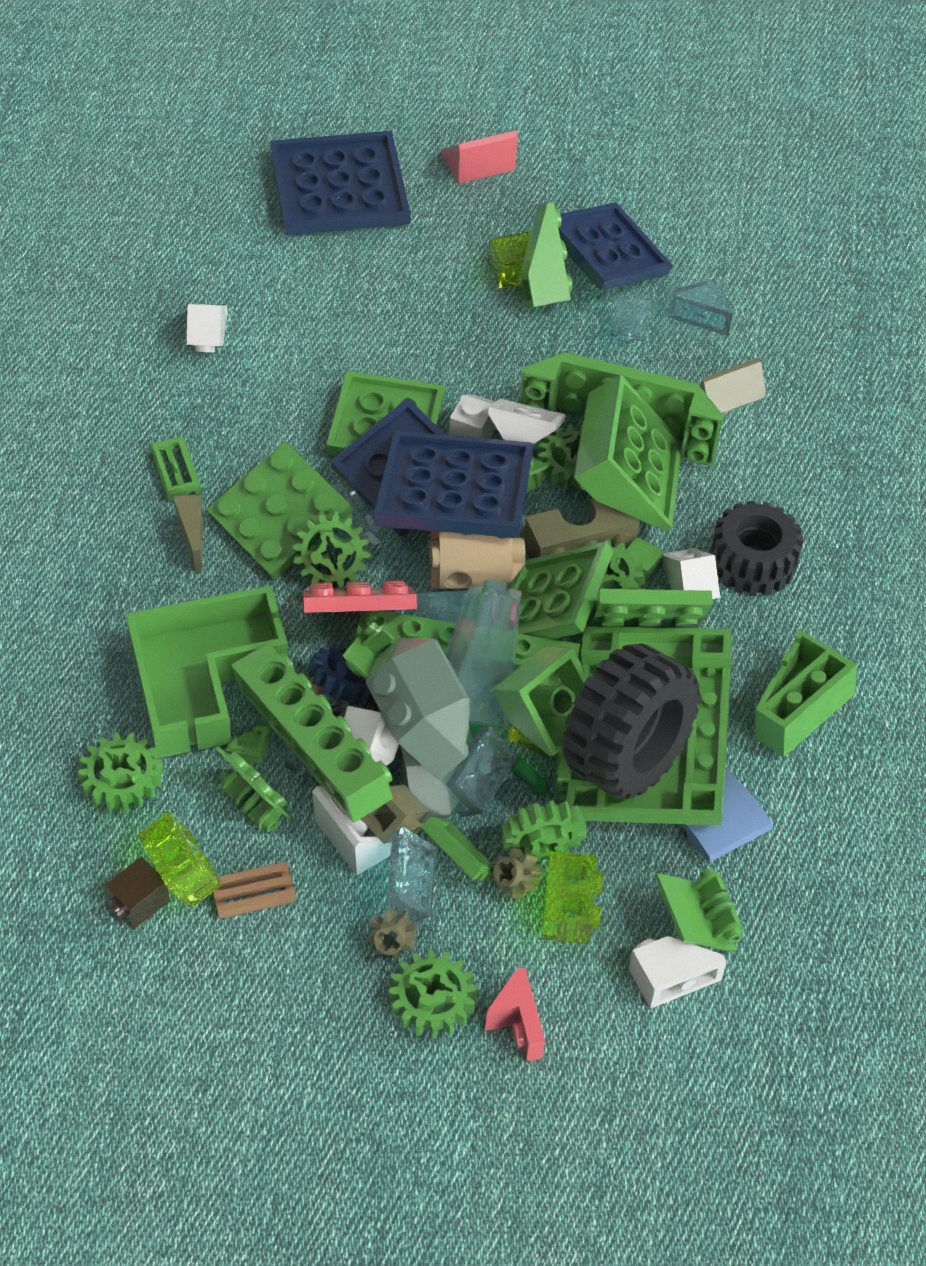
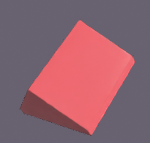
(482, 157)

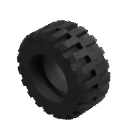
(631, 720)

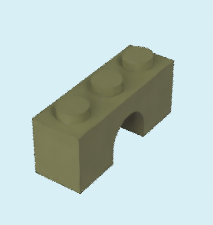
(551, 533)

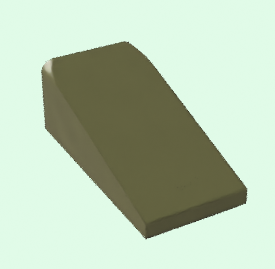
(190, 522)

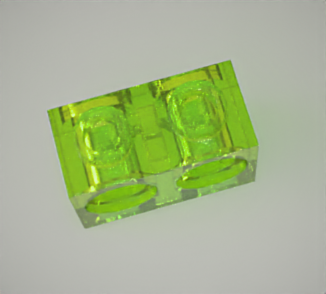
(179, 859)
(567, 897)

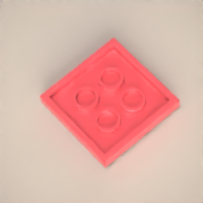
(359, 597)

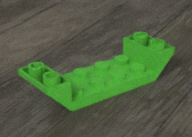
(681, 404)

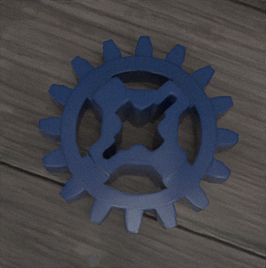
(332, 673)

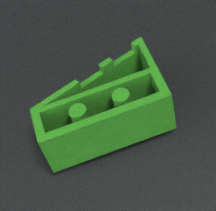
(803, 693)

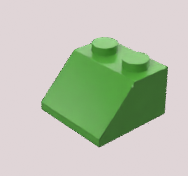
(542, 695)

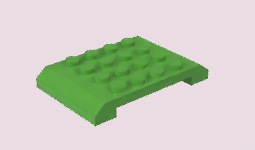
(696, 782)

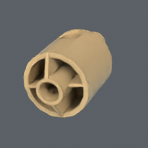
(472, 559)

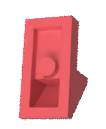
(518, 1009)

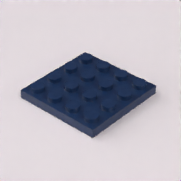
(339, 182)
(454, 484)

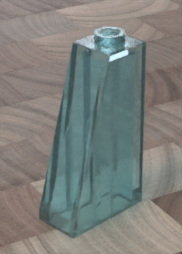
(485, 648)

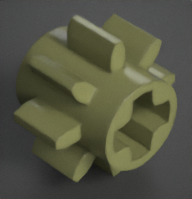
(517, 873)
(388, 943)

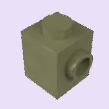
(400, 812)

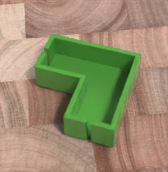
(188, 652)

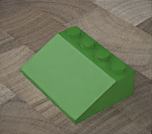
(628, 455)

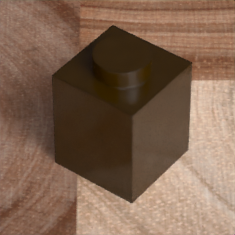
(136, 894)

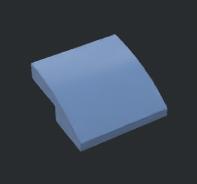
(741, 823)

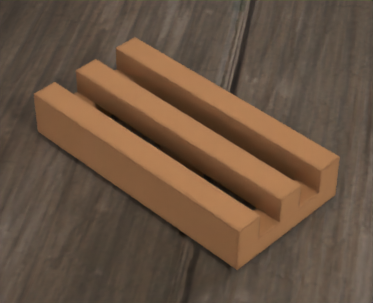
(250, 884)

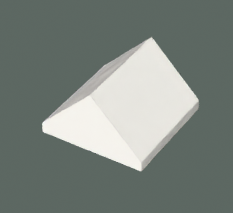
(522, 421)
(352, 840)

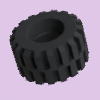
(759, 527)

